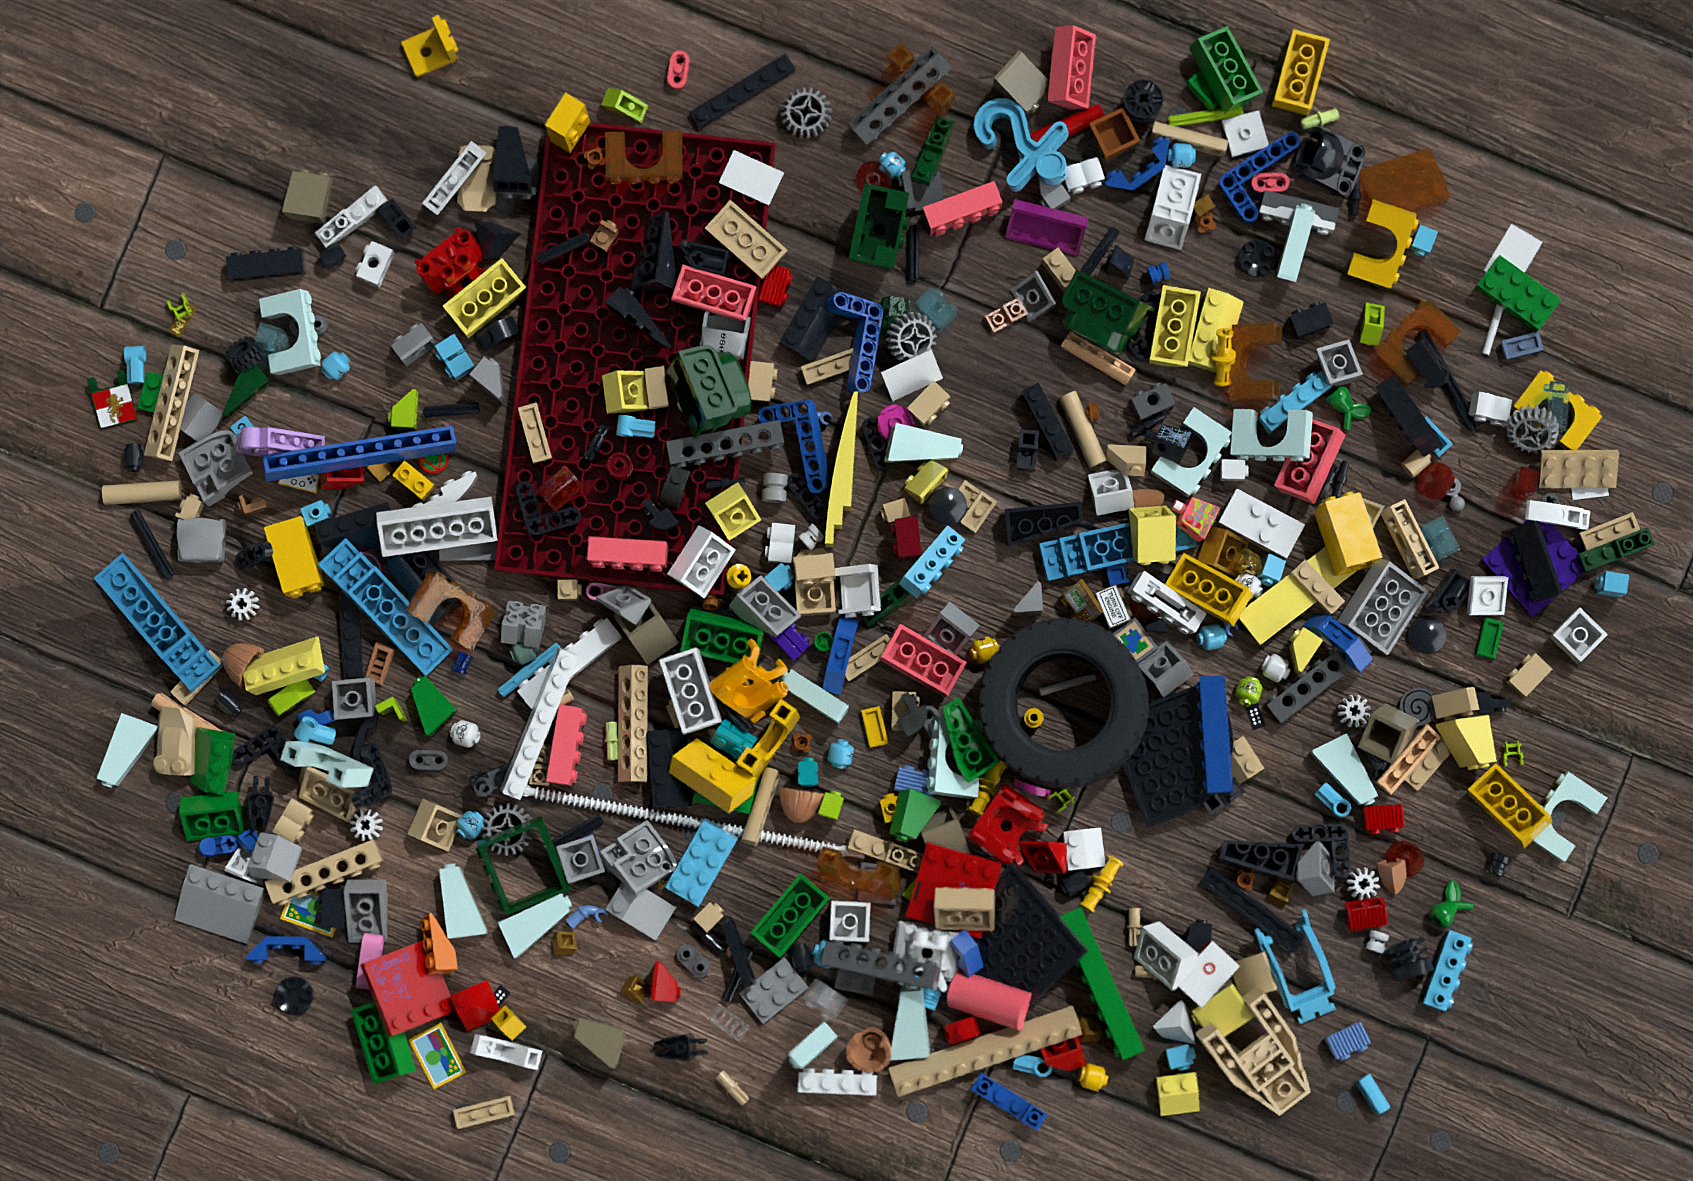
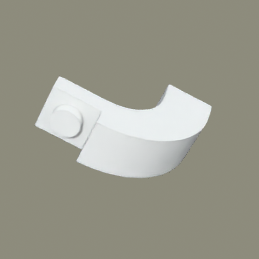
(506, 1051)

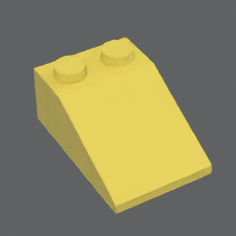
(925, 481)

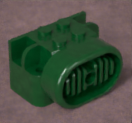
(879, 208)
(1101, 312)
(709, 388)

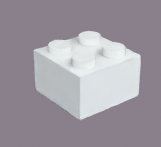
(1578, 635)
(850, 921)

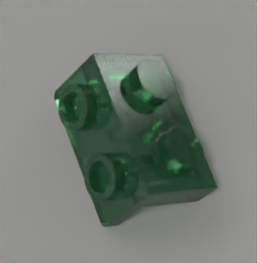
(892, 309)

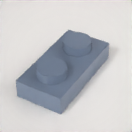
(1522, 345)

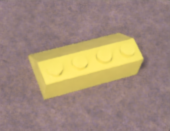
(485, 298)
(1217, 312)
(1174, 327)
(284, 666)

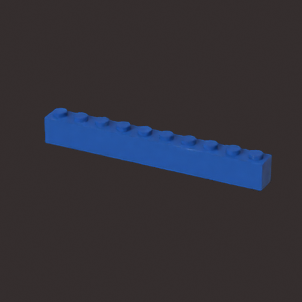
(358, 453)

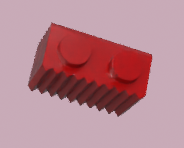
(774, 286)
(1383, 817)
(1366, 914)

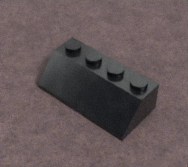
(811, 322)
(357, 527)
(1535, 562)
(410, 572)
(666, 788)

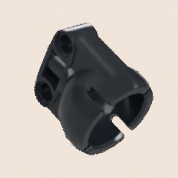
(1329, 161)

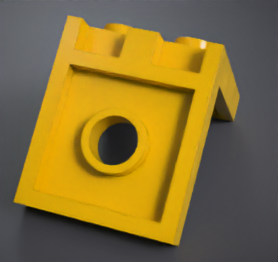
(437, 40)

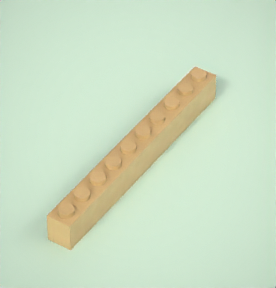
(985, 1051)

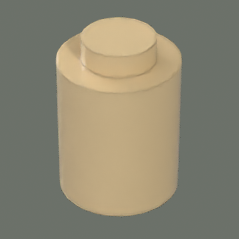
(1415, 463)

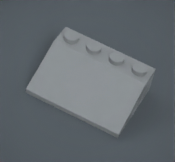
(1382, 605)
(219, 903)

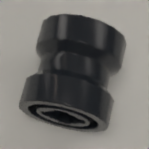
(1498, 864)

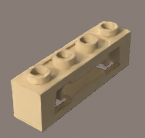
(1409, 540)

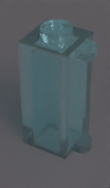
(1558, 402)

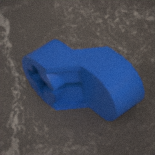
(323, 718)
(208, 848)

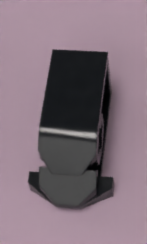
(713, 258)
(1428, 364)
(1452, 586)

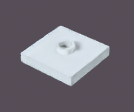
(1245, 134)
(1487, 595)

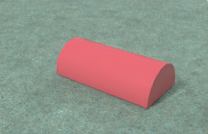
(714, 293)
(988, 1000)

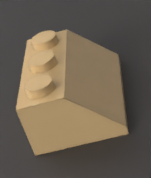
(964, 909)

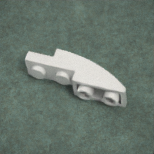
(352, 217)
(453, 490)
(1557, 514)

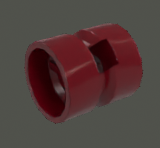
(619, 466)

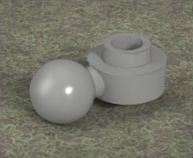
(1456, 502)

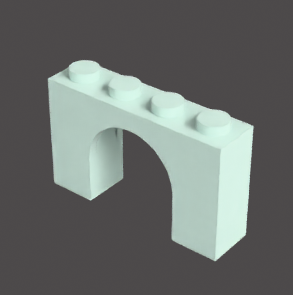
(305, 351)
(1294, 445)
(1187, 479)
(342, 769)
(941, 778)
(1570, 789)
(812, 1045)

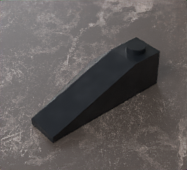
(657, 265)
(629, 309)

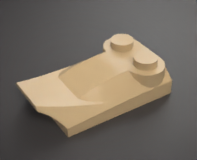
(477, 190)
(814, 598)
(175, 742)
(325, 794)

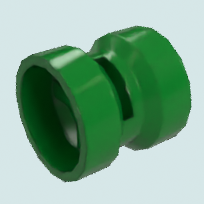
(823, 639)

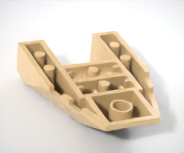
(1270, 1065)

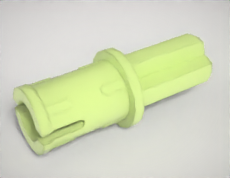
(1320, 119)
(611, 740)

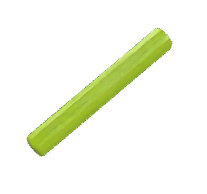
(1203, 116)

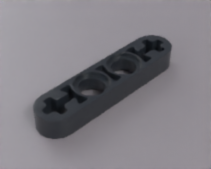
(738, 951)

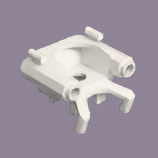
(914, 936)

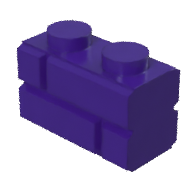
(791, 642)

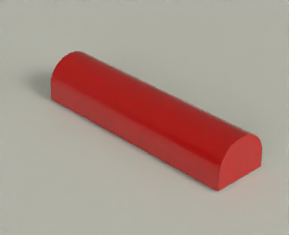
(1075, 123)

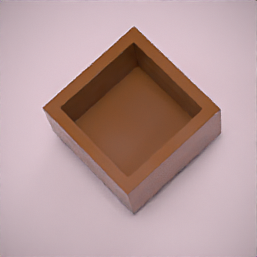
(1114, 134)

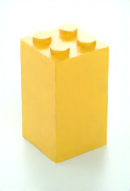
(1347, 533)
(294, 557)

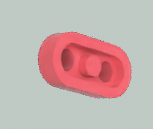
(678, 70)
(1269, 181)

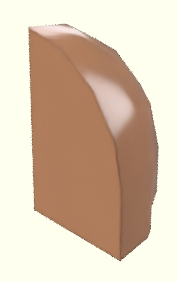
(1147, 498)
(1393, 874)

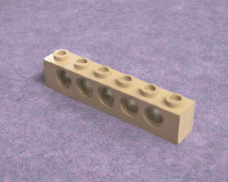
(171, 402)
(632, 723)
(369, 849)

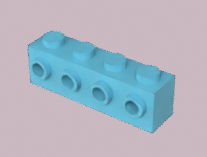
(1299, 399)
(932, 561)
(1446, 970)

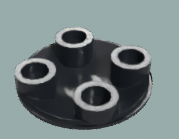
(1256, 258)
(948, 505)
(1427, 634)
(293, 995)

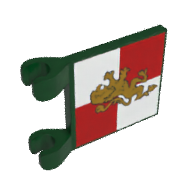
(113, 404)

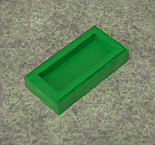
(1489, 638)

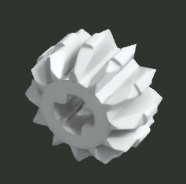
(237, 610)
(1348, 714)
(373, 825)
(1366, 890)

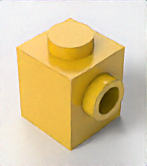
(888, 807)
(511, 1025)

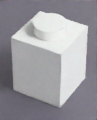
(1233, 470)

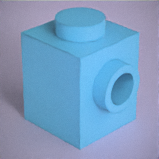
(1423, 241)
(316, 513)
(1271, 570)
(780, 577)
(1180, 1057)

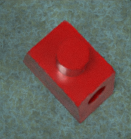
(961, 1030)

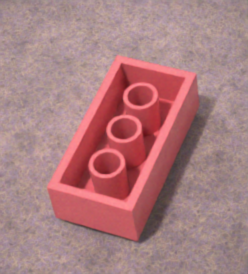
(1071, 67)
(962, 209)
(1307, 477)
(627, 552)
(922, 660)
(565, 745)

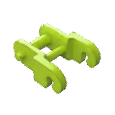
(185, 303)
(1517, 745)
(1070, 799)

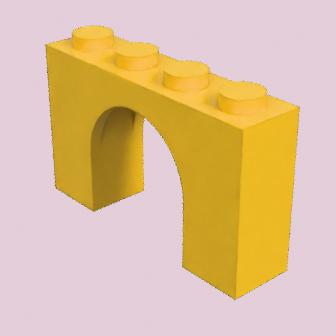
(1385, 270)
(1583, 416)
(782, 722)

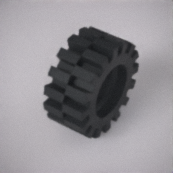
(243, 354)

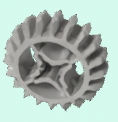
(809, 96)
(908, 323)
(1535, 422)
(507, 820)

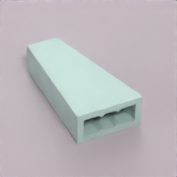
(1295, 242)
(916, 444)
(815, 696)
(126, 747)
(1344, 765)
(460, 908)
(530, 925)
(911, 1028)

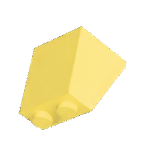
(1153, 534)
(1469, 741)
(1224, 1010)

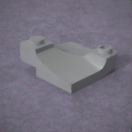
(215, 465)
(639, 858)

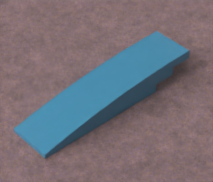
(1095, 550)
(384, 606)
(157, 622)

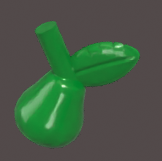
(1340, 399)
(1443, 913)

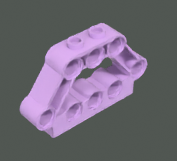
(272, 440)

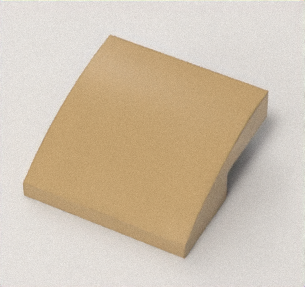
(978, 506)
(1254, 973)

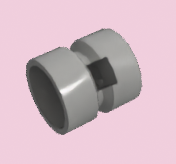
(774, 487)

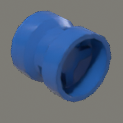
(1158, 273)

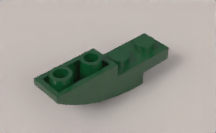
(933, 151)
(1615, 549)

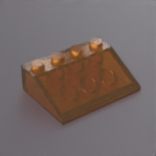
(1406, 182)

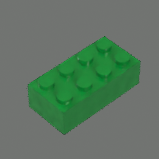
(1225, 69)
(1517, 294)
(719, 636)
(790, 915)
(384, 1055)

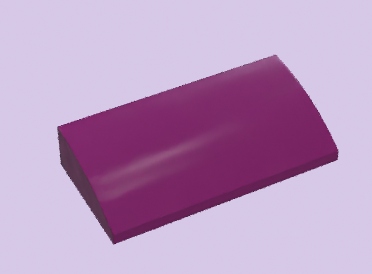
(1046, 227)

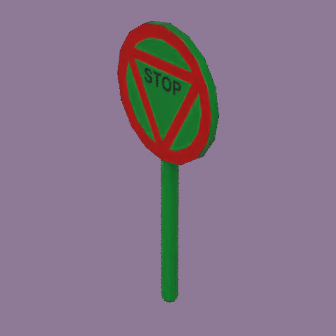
(434, 464)

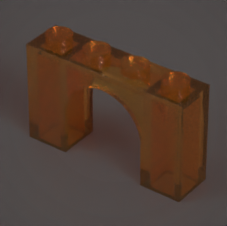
(939, 97)
(668, 168)
(1244, 340)
(1391, 352)
(475, 613)
(882, 882)

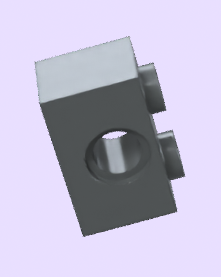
(1144, 409)

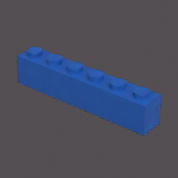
(1216, 734)

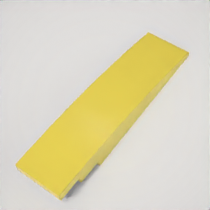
(843, 475)
(1286, 600)

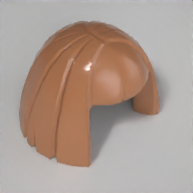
(236, 658)
(799, 805)
(869, 1050)

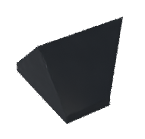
(494, 239)

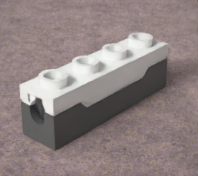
(1282, 207)

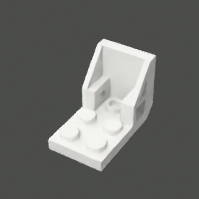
(1173, 207)

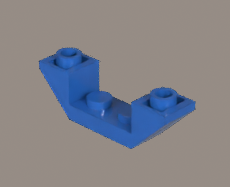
(1118, 180)
(1340, 637)
(840, 655)
(261, 951)
(1009, 1101)

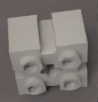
(523, 624)

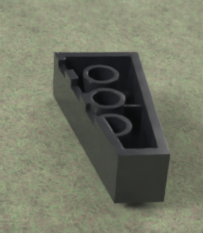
(1408, 416)
(1035, 521)
(1266, 859)

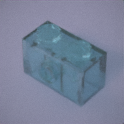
(937, 309)
(271, 338)
(1439, 538)

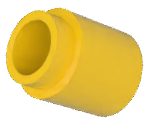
(1033, 724)

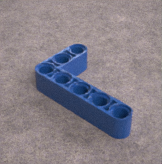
(1249, 165)
(862, 338)
(805, 437)

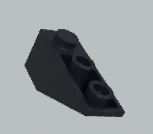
(1119, 263)

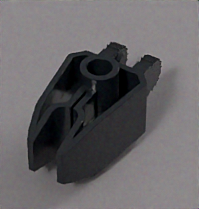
(261, 802)
(682, 1047)

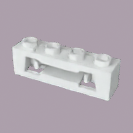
(454, 177)
(1186, 620)

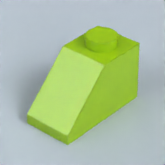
(624, 104)
(1372, 324)
(405, 412)
(831, 805)

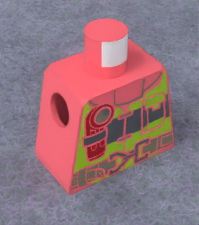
(1195, 517)

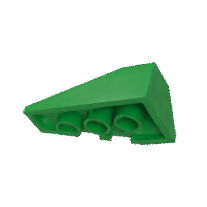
(968, 744)

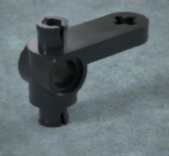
(487, 781)

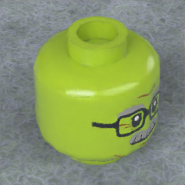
(1248, 691)

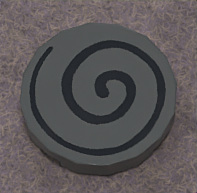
(1419, 704)

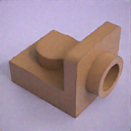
(605, 235)
(255, 506)

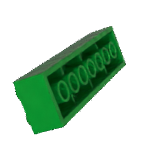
(1104, 990)

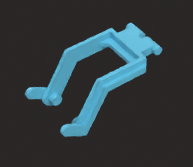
(1311, 1000)

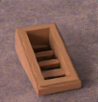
(385, 647)

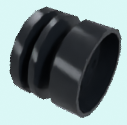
(1143, 112)
(1408, 959)

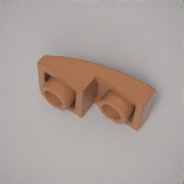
(1005, 315)

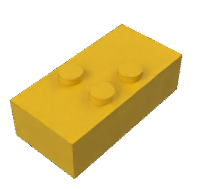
(1300, 72)
(567, 122)
(1209, 589)
(712, 775)
(1510, 805)

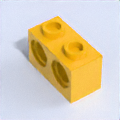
(414, 481)

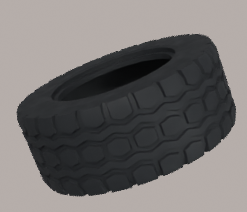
(1029, 650)

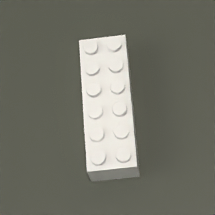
(436, 526)

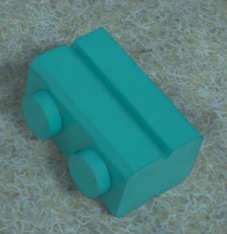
(732, 739)
(808, 773)

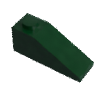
(245, 388)
(890, 601)

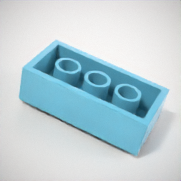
(701, 862)

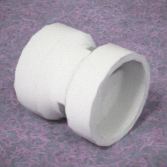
(814, 533)
(1375, 946)

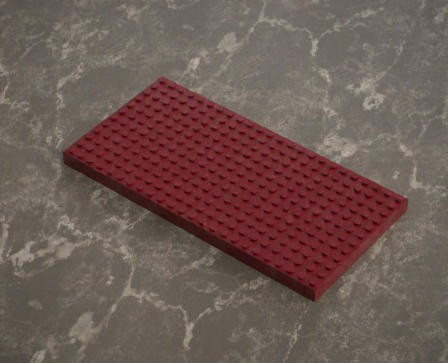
(576, 340)

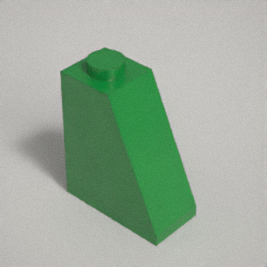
(431, 705)
(912, 814)

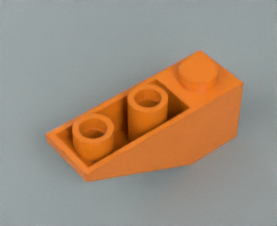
(439, 950)

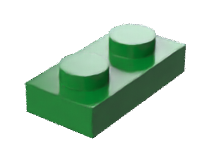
(1202, 90)
(150, 392)

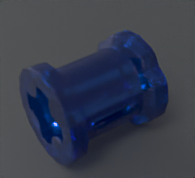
(462, 662)

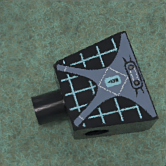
(1169, 442)

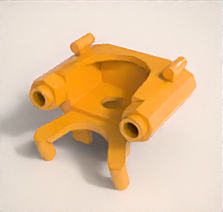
(751, 699)

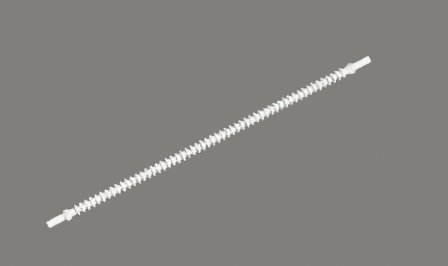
(602, 805)

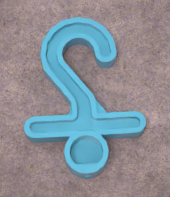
(1033, 155)

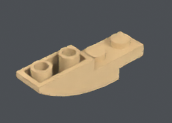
(885, 851)

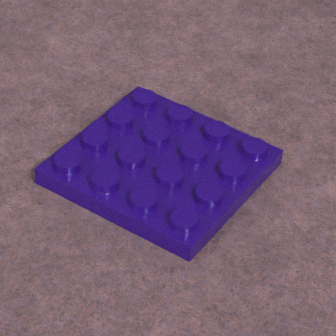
(1502, 562)

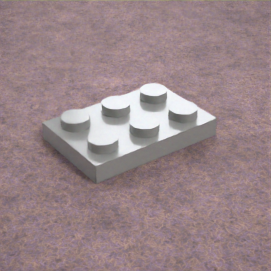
(774, 990)

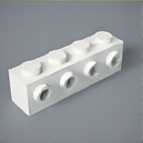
(837, 1083)

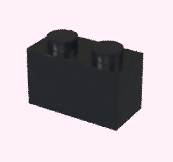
(1310, 320)
(333, 909)

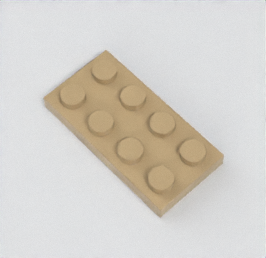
(746, 239)
(1578, 468)

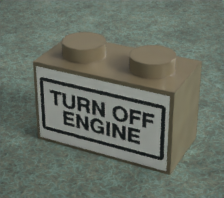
(1115, 611)

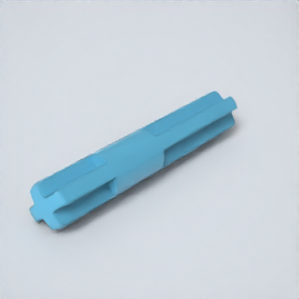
(528, 670)

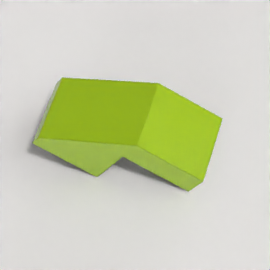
(290, 696)

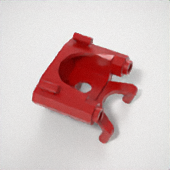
(451, 263)
(1006, 806)

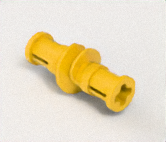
(1224, 357)
(741, 582)
(987, 788)
(1101, 883)

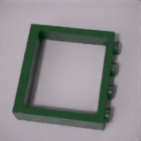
(496, 885)

